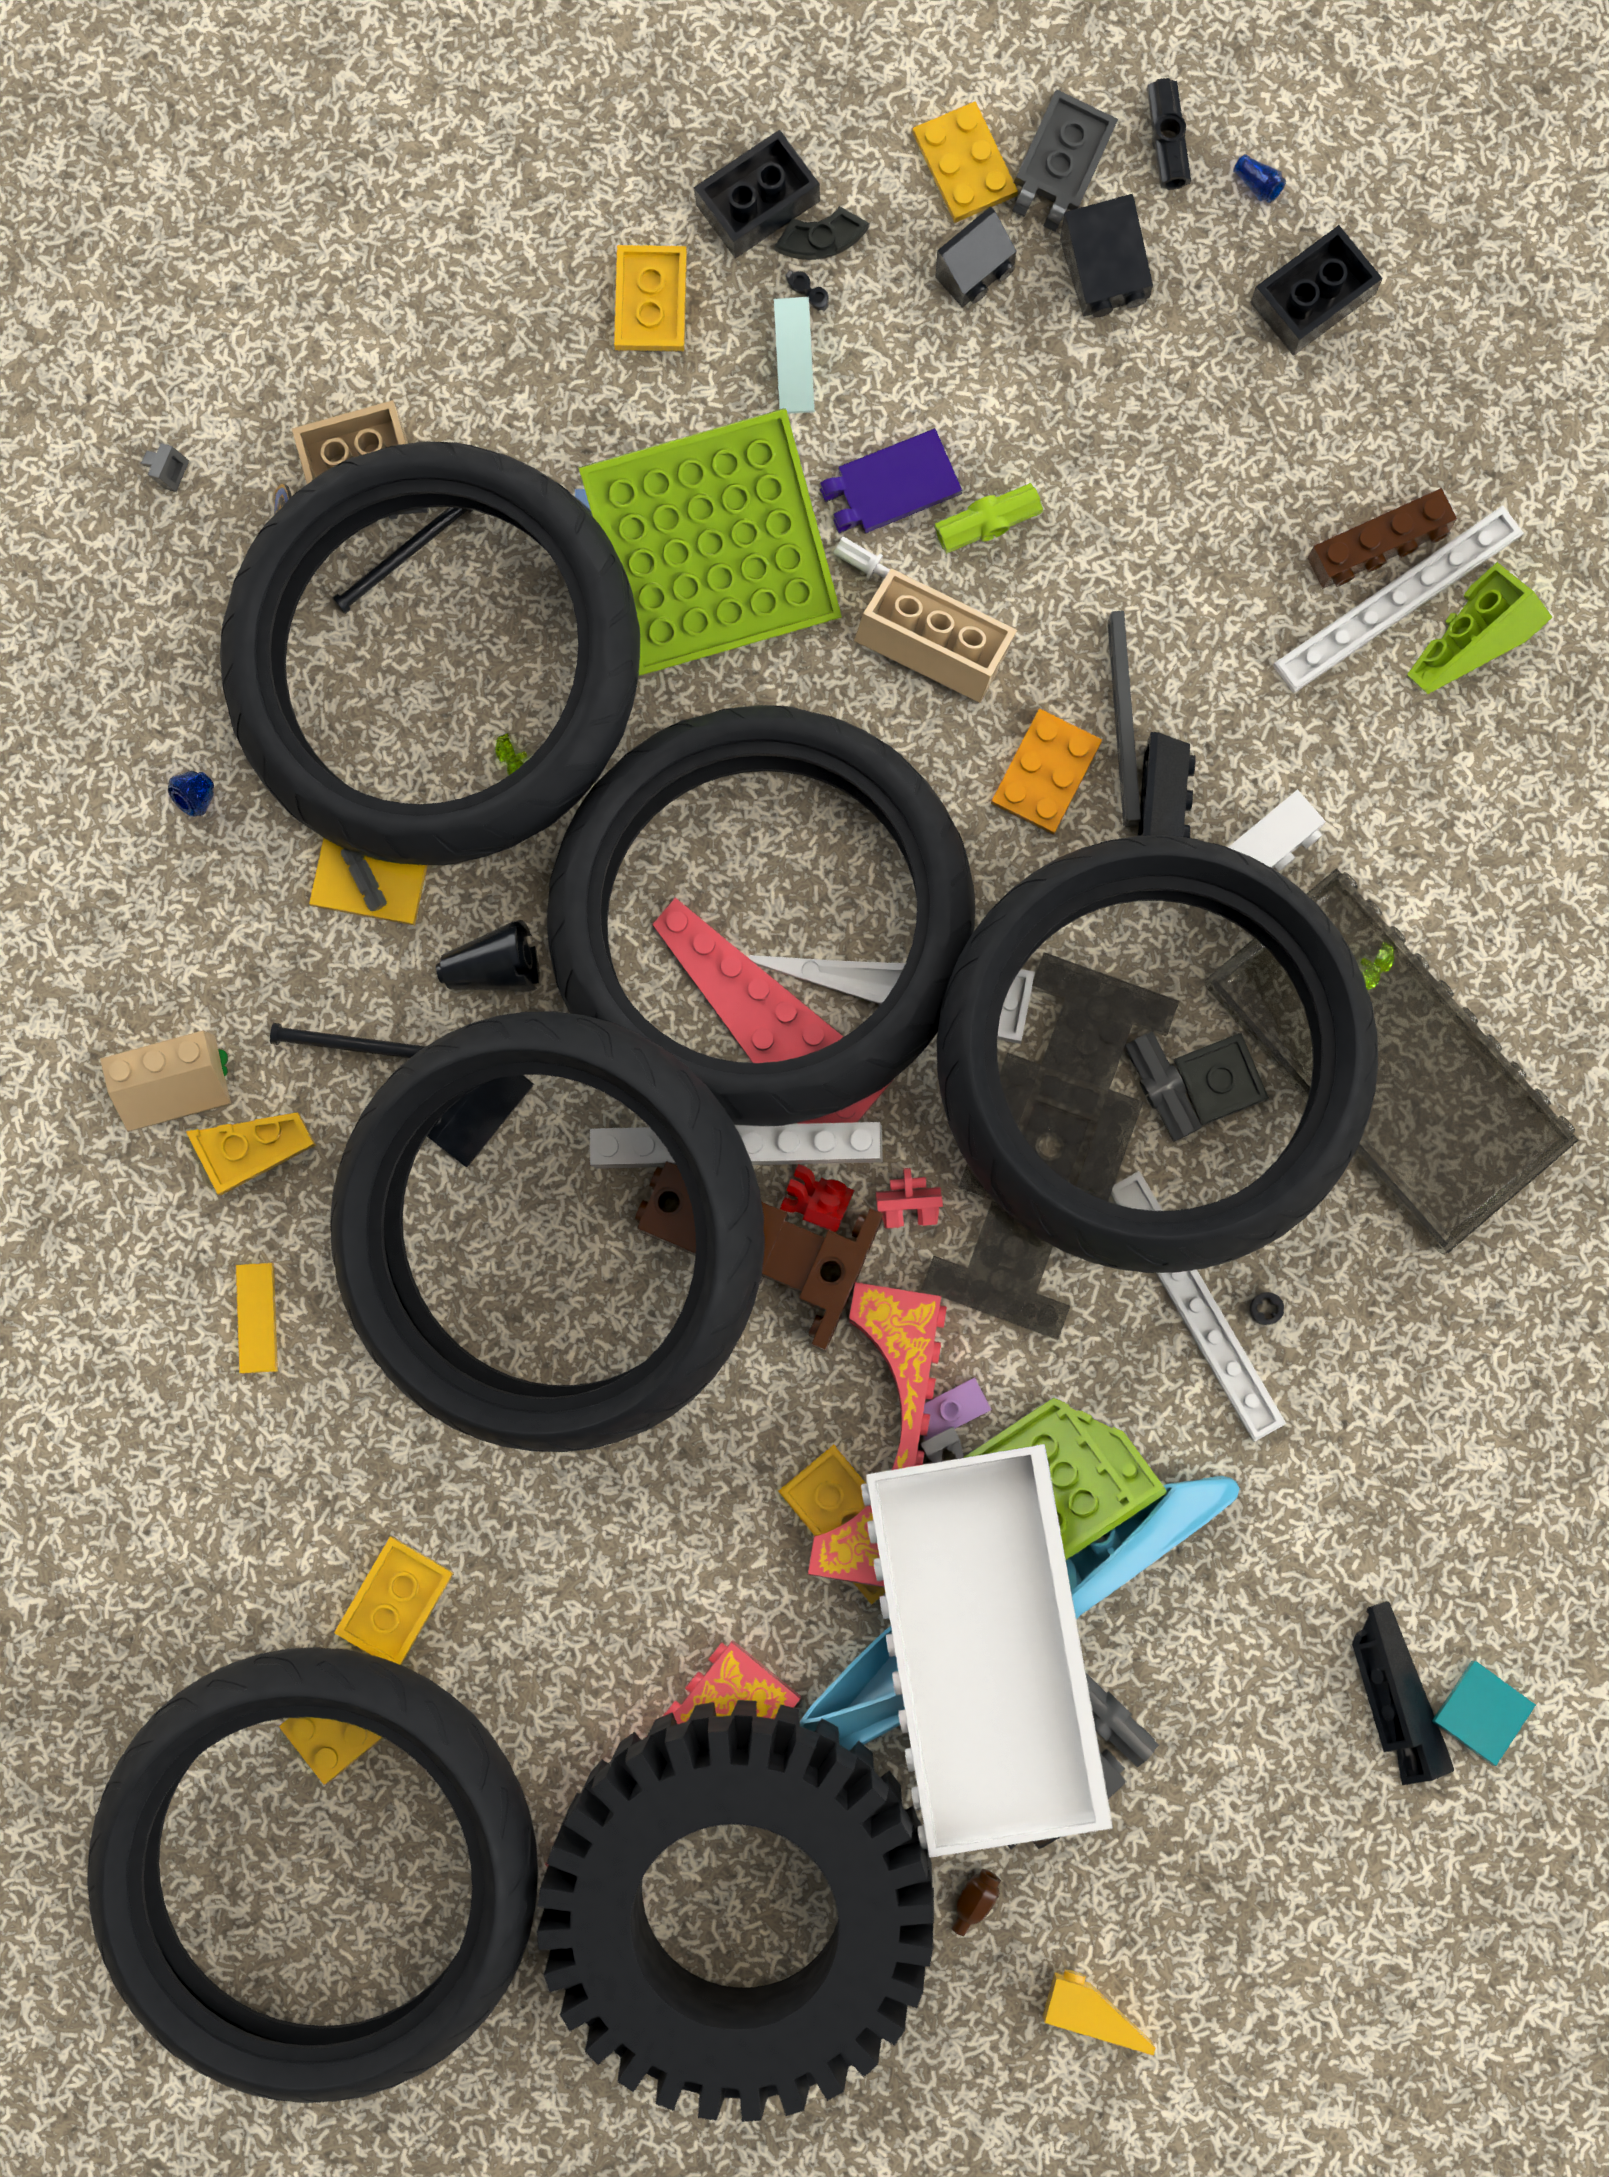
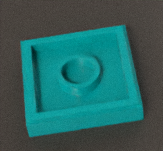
(1483, 1713)

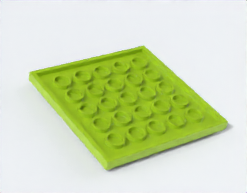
(714, 539)

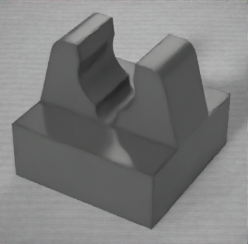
(166, 466)

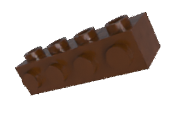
(1382, 538)

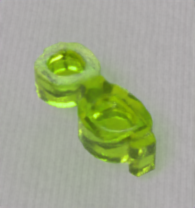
(505, 753)
(1382, 963)

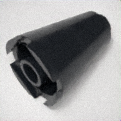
(492, 962)

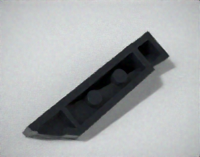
(1399, 1699)

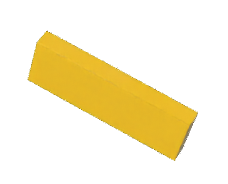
(256, 1318)

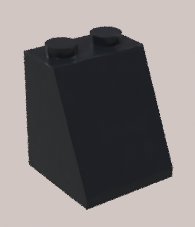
(1106, 256)

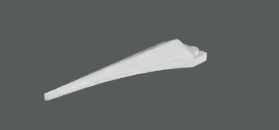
(876, 979)

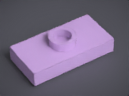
(955, 1408)

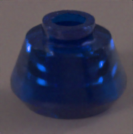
(191, 792)

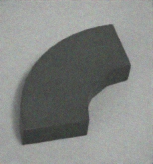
(823, 237)

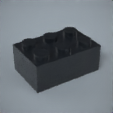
(757, 193)
(1316, 290)

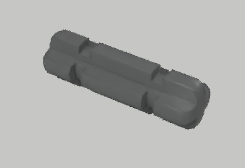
(364, 879)

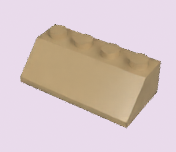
(935, 635)

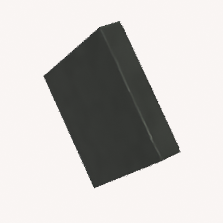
(1221, 1079)

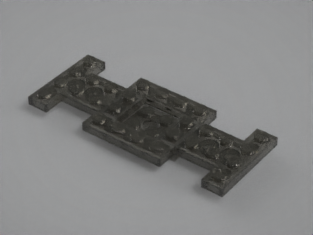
(1064, 1102)

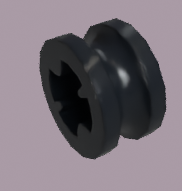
(1273, 1300)

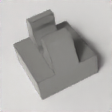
(947, 1439)

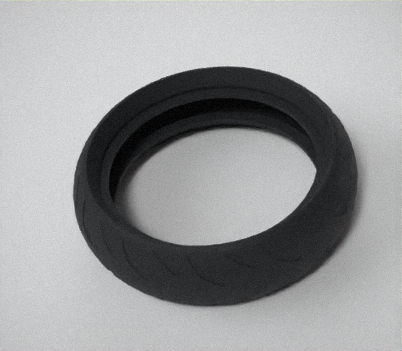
(1266, 908)
(388, 1305)
(211, 2027)

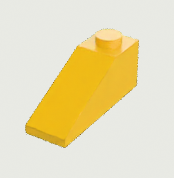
(1084, 2010)

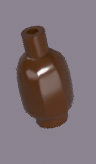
(976, 1900)

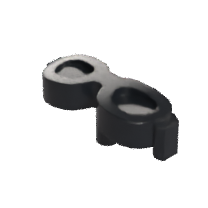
(801, 284)

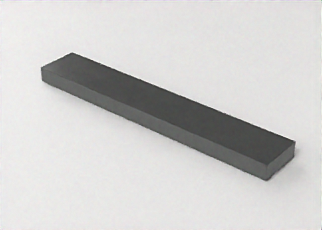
(1123, 719)

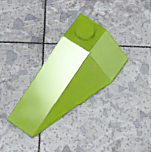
(1494, 621)

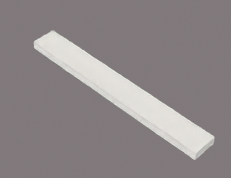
(1398, 599)
(1210, 1329)

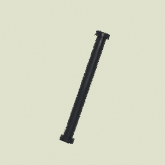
(397, 558)
(280, 1034)

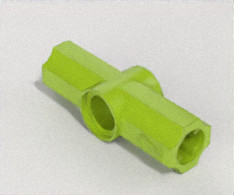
(988, 518)

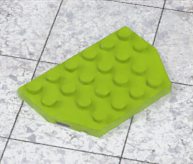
(1092, 1468)

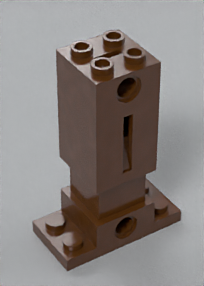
(790, 1252)

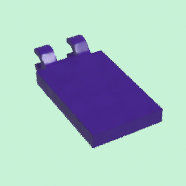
(893, 483)

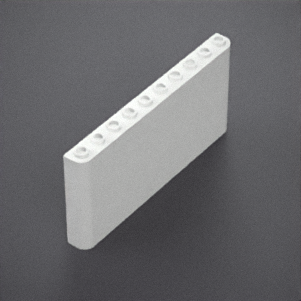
(986, 1652)

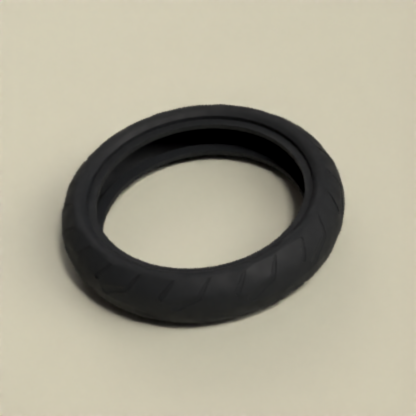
(299, 542)
(792, 743)

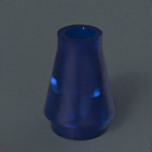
(1260, 178)

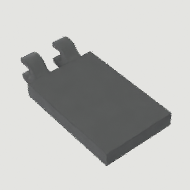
(1063, 156)

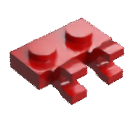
(820, 1202)

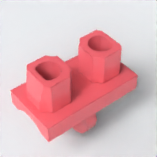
(894, 1202)

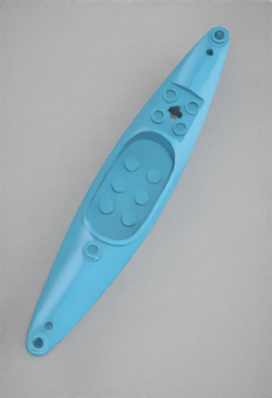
(864, 1695)

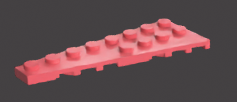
(751, 1004)

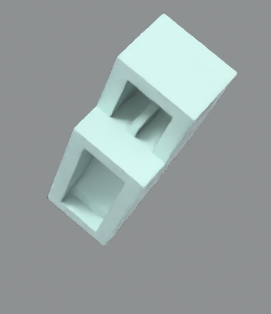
(794, 354)

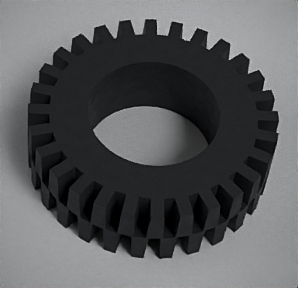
(712, 2034)

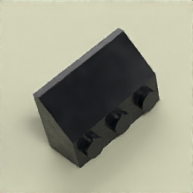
(1164, 787)
(478, 1116)

